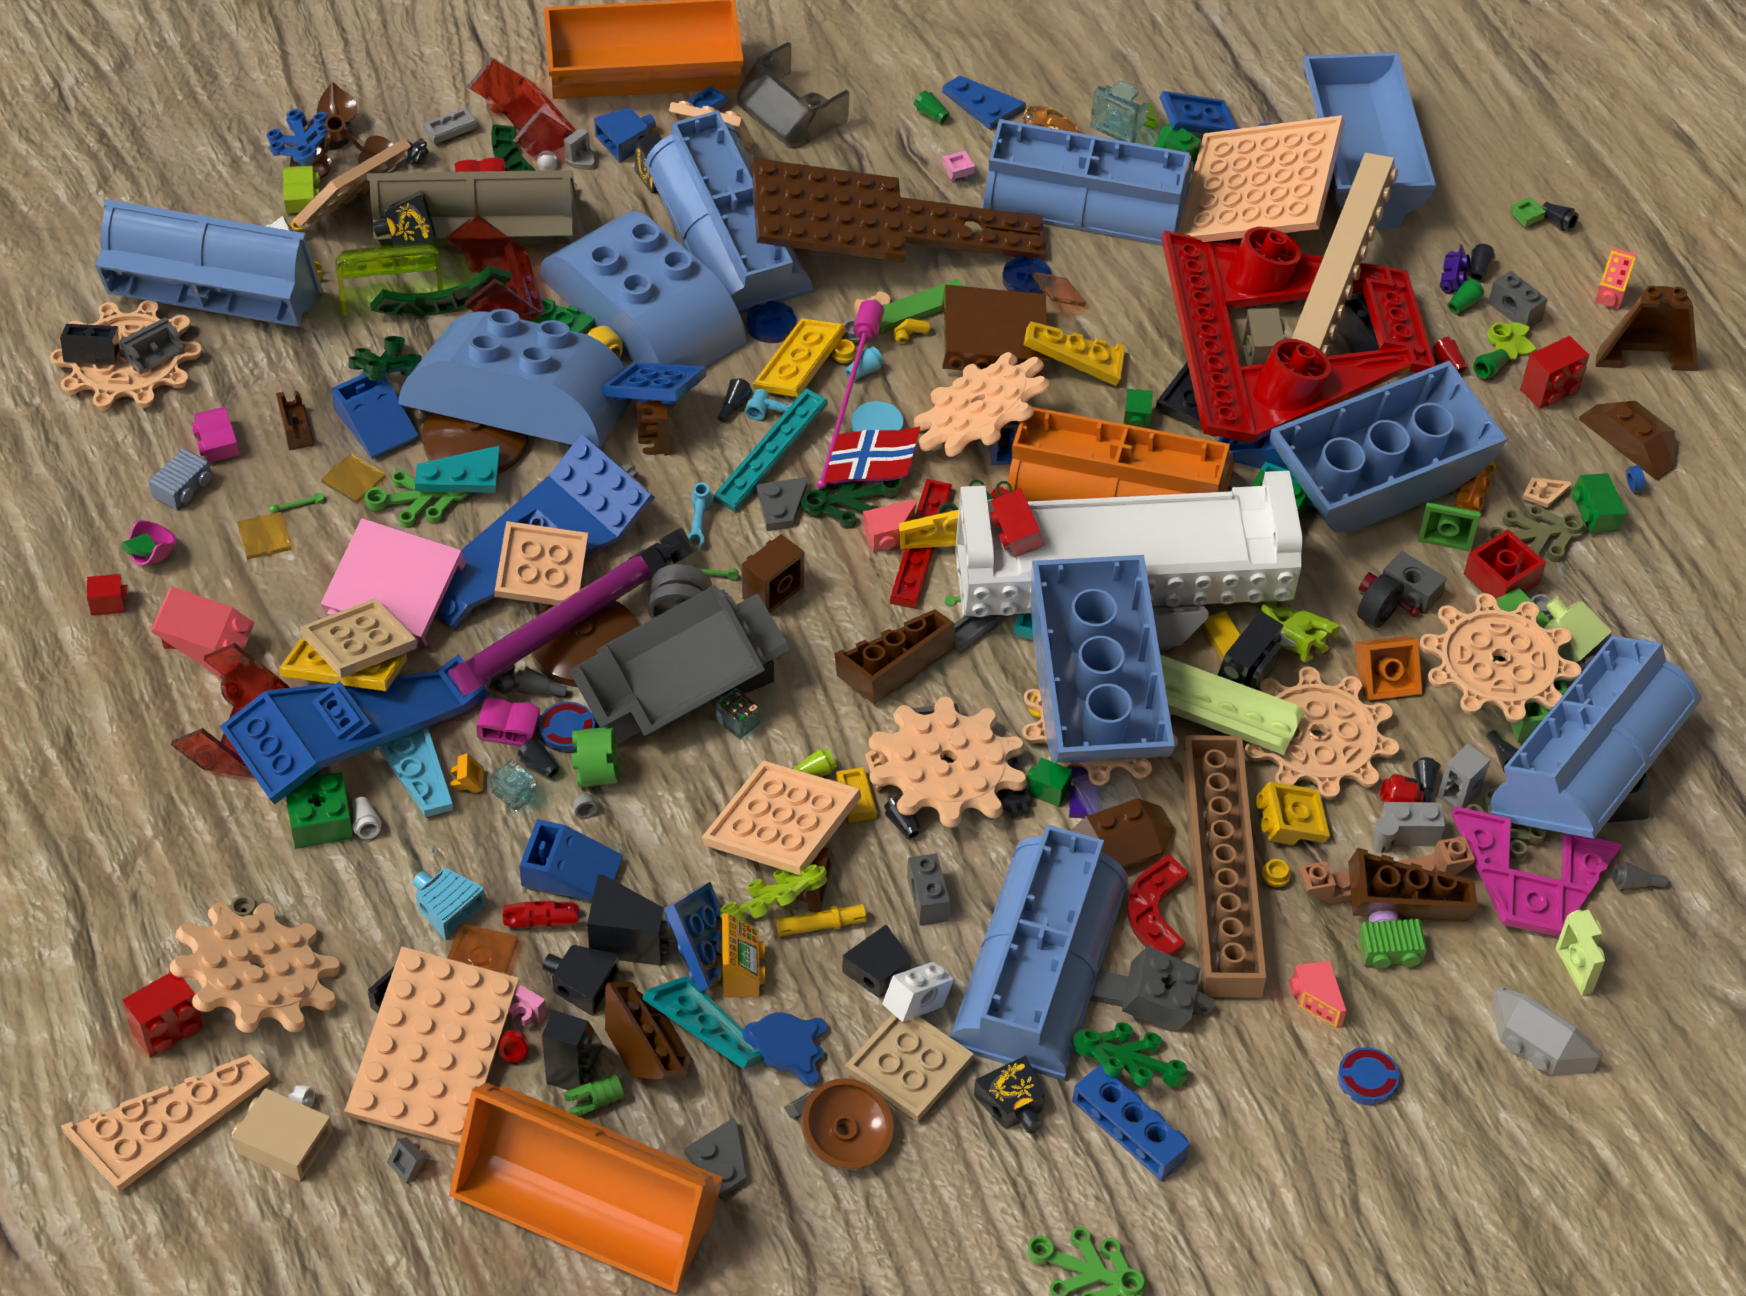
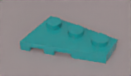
(460, 473)

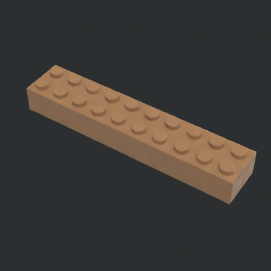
(1223, 867)

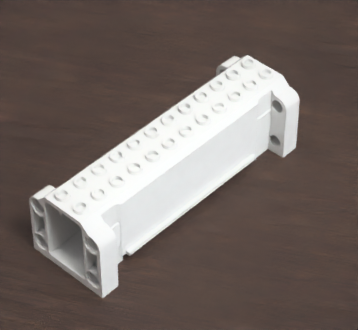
(1193, 545)

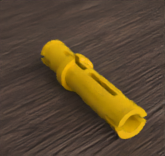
(816, 921)

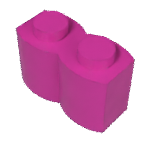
(215, 434)
(507, 722)

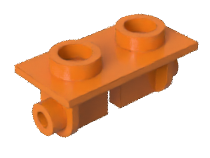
(1473, 492)

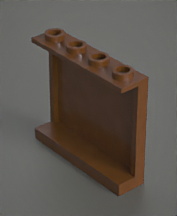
(987, 324)

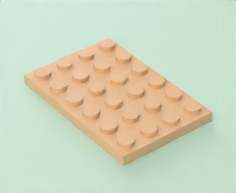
(431, 1045)

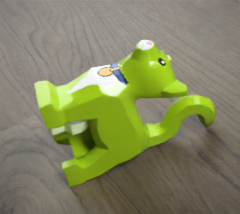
(1302, 630)

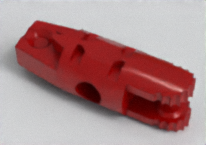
(540, 914)

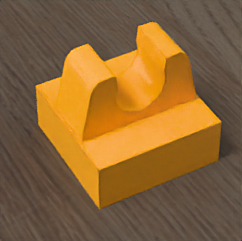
(469, 774)

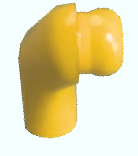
(909, 326)

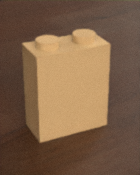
(281, 1134)

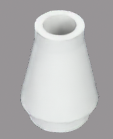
(365, 820)

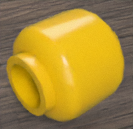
(609, 338)

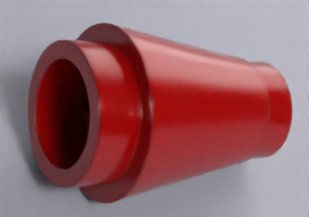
(1448, 350)

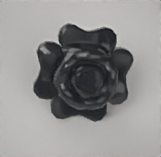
(417, 152)

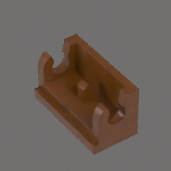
(295, 421)
(653, 427)

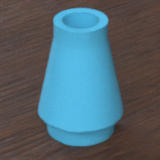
(870, 362)

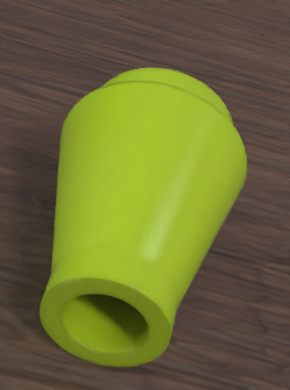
(818, 763)

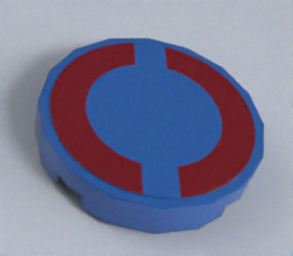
(559, 722)
(1368, 1075)

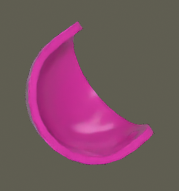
(162, 537)

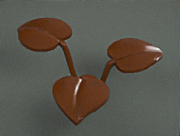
(341, 109)

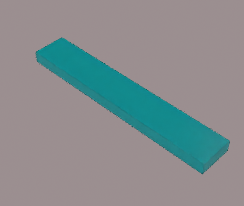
(770, 450)

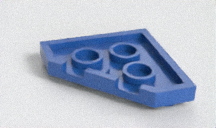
(695, 927)

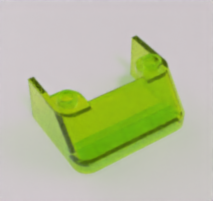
(386, 261)

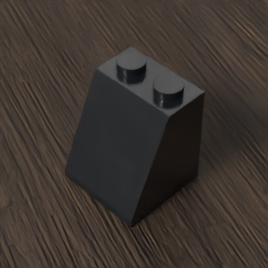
(626, 924)

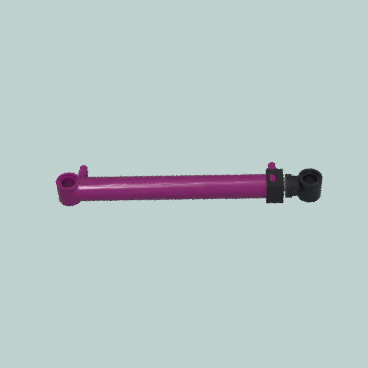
(570, 612)

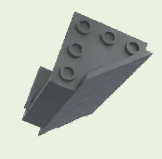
(678, 661)

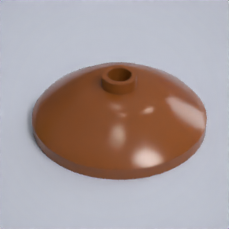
(858, 1111)

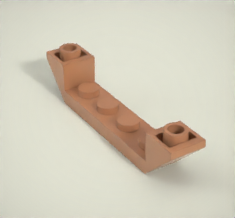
(1449, 856)

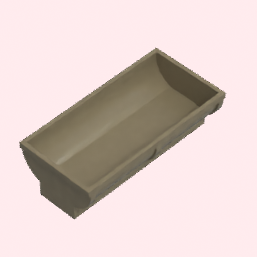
(521, 204)

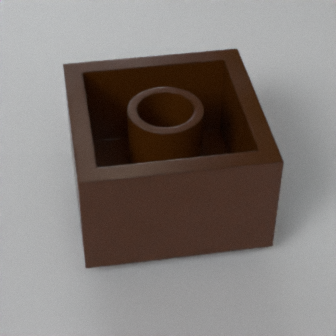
(774, 572)

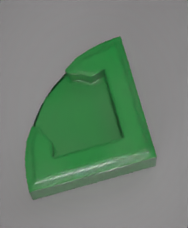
(140, 545)

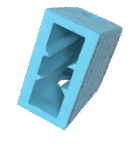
(448, 900)

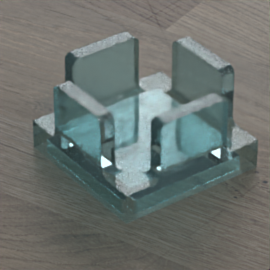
(1116, 112)

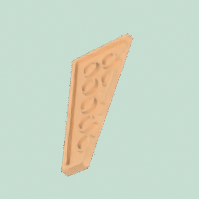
(156, 1124)

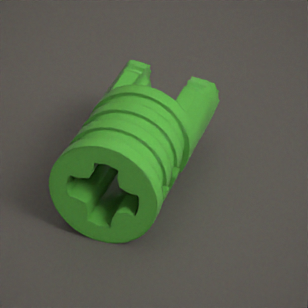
(599, 1093)

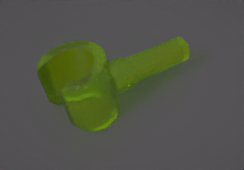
(1152, 118)

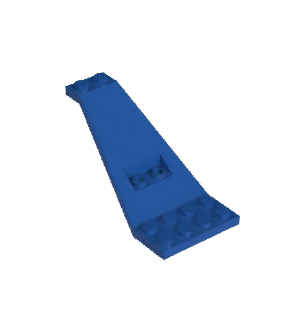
(580, 494)
(302, 729)

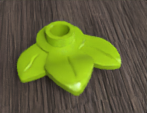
(1511, 339)

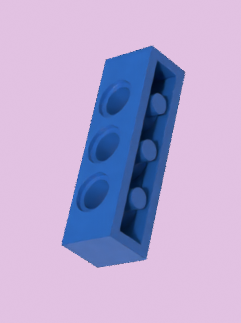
(1135, 1137)

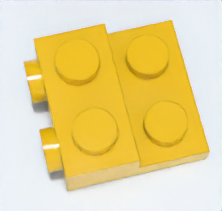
(1292, 813)

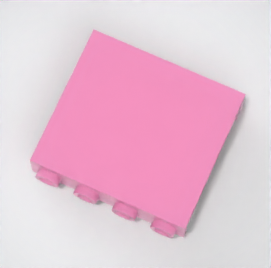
(396, 569)

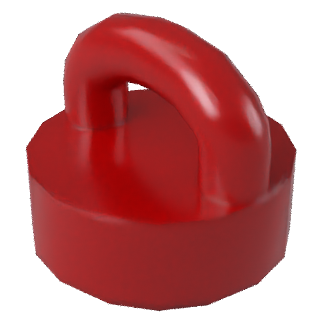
(513, 1046)

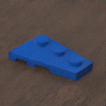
(982, 101)

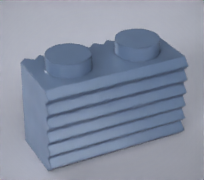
(180, 479)

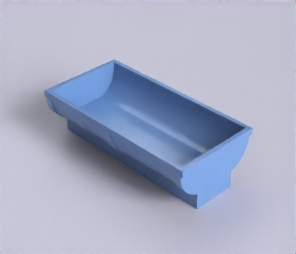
(1378, 120)
(1087, 181)
(711, 202)
(207, 263)
(1597, 740)
(1042, 952)

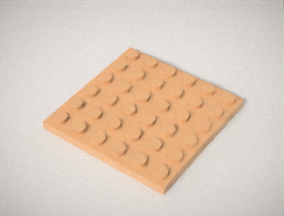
(1262, 179)

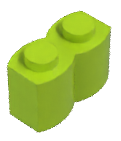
(299, 187)

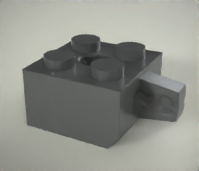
(1164, 990)

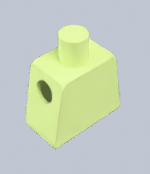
(1583, 624)

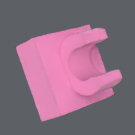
(958, 165)
(528, 1004)

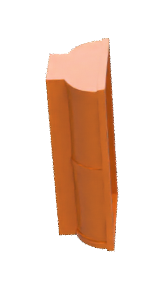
(643, 47)
(1095, 458)
(583, 1185)

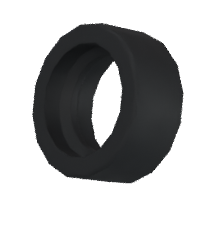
(1380, 600)

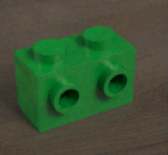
(1598, 502)

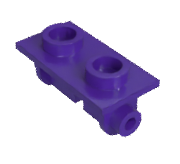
(1454, 270)

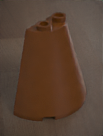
(1656, 322)

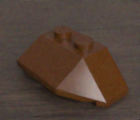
(1634, 434)
(1129, 831)
(643, 1035)

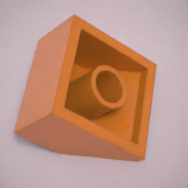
(1389, 667)

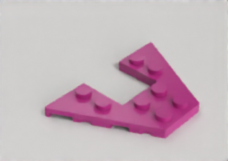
(1527, 898)

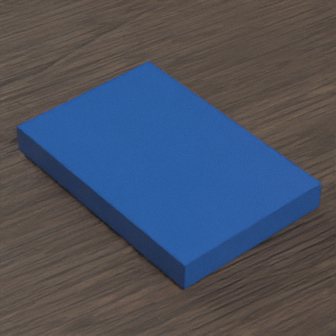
(1196, 113)

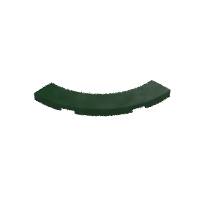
(507, 149)
(439, 301)

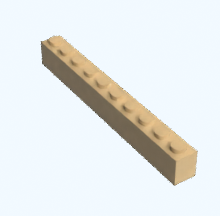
(1346, 251)

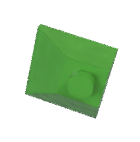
(1449, 526)

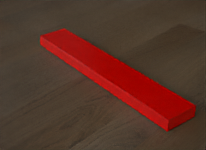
(917, 560)

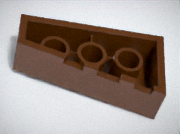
(896, 656)
(1408, 889)

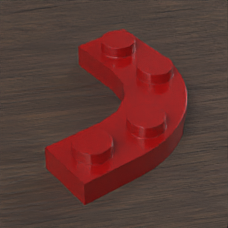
(1144, 902)

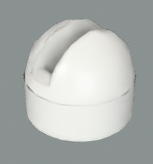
(547, 161)
(303, 1094)

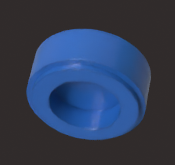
(1635, 479)

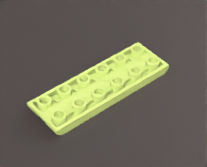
(1230, 706)

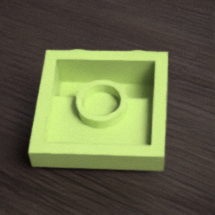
(1579, 949)

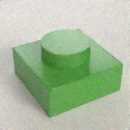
(1527, 212)

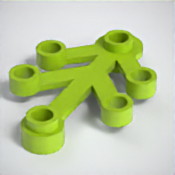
(811, 879)

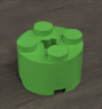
(596, 756)

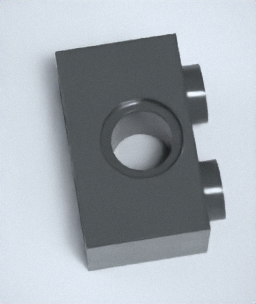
(1517, 300)
(1421, 583)
(928, 889)

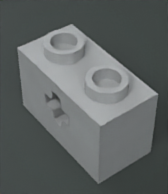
(1463, 777)

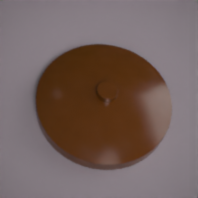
(451, 436)
(582, 641)

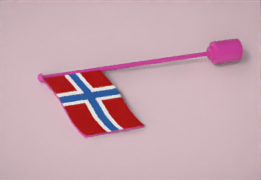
(867, 453)

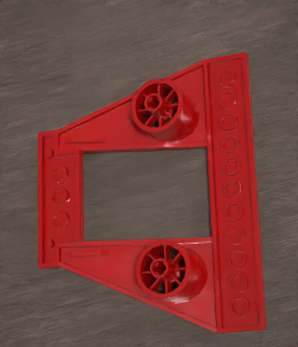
(1296, 376)

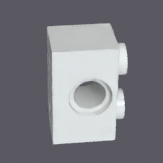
(918, 991)

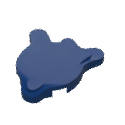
(788, 1044)

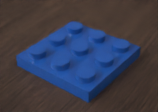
(654, 382)

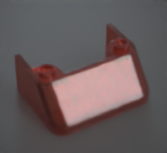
(525, 105)
(489, 246)
(241, 683)

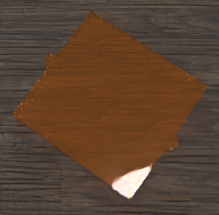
(1059, 289)

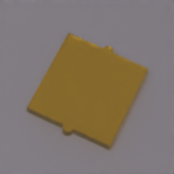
(353, 478)
(264, 535)

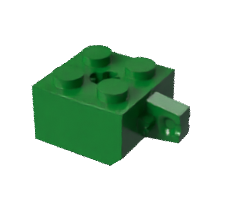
(319, 811)

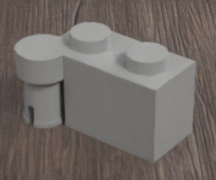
(1408, 825)

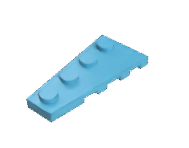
(419, 771)

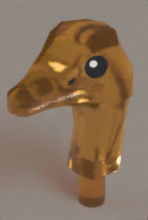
(1049, 118)

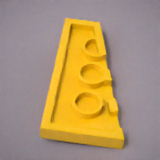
(1083, 354)
(929, 531)

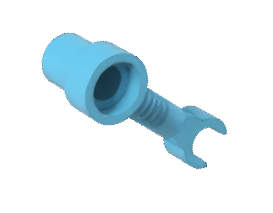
(760, 403)
(701, 501)

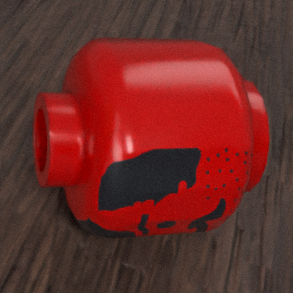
(1400, 789)

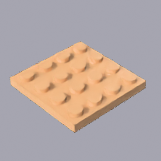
(350, 184)
(781, 817)

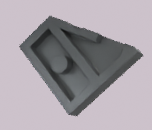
(780, 502)
(721, 1155)

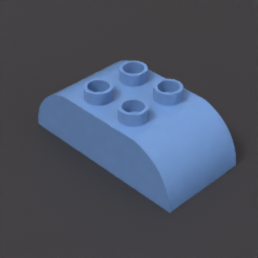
(647, 293)
(518, 378)
(1390, 448)
(1099, 660)

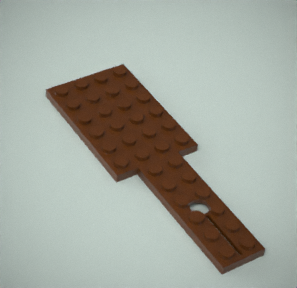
(870, 219)

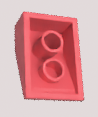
(200, 625)

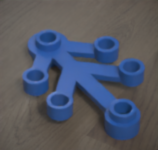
(305, 153)

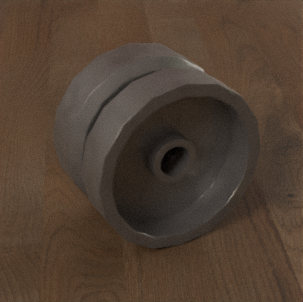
(675, 585)

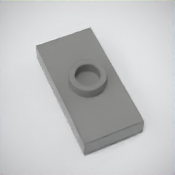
(450, 125)

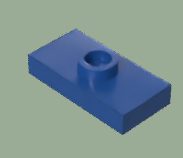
(709, 97)

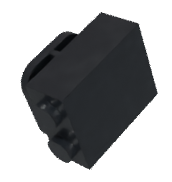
(1253, 653)

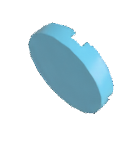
(876, 416)

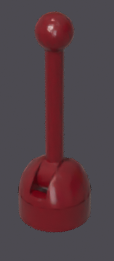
(1368, 580)

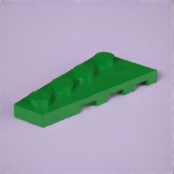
(571, 316)

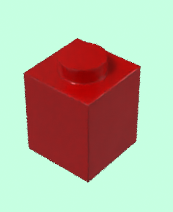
(107, 594)

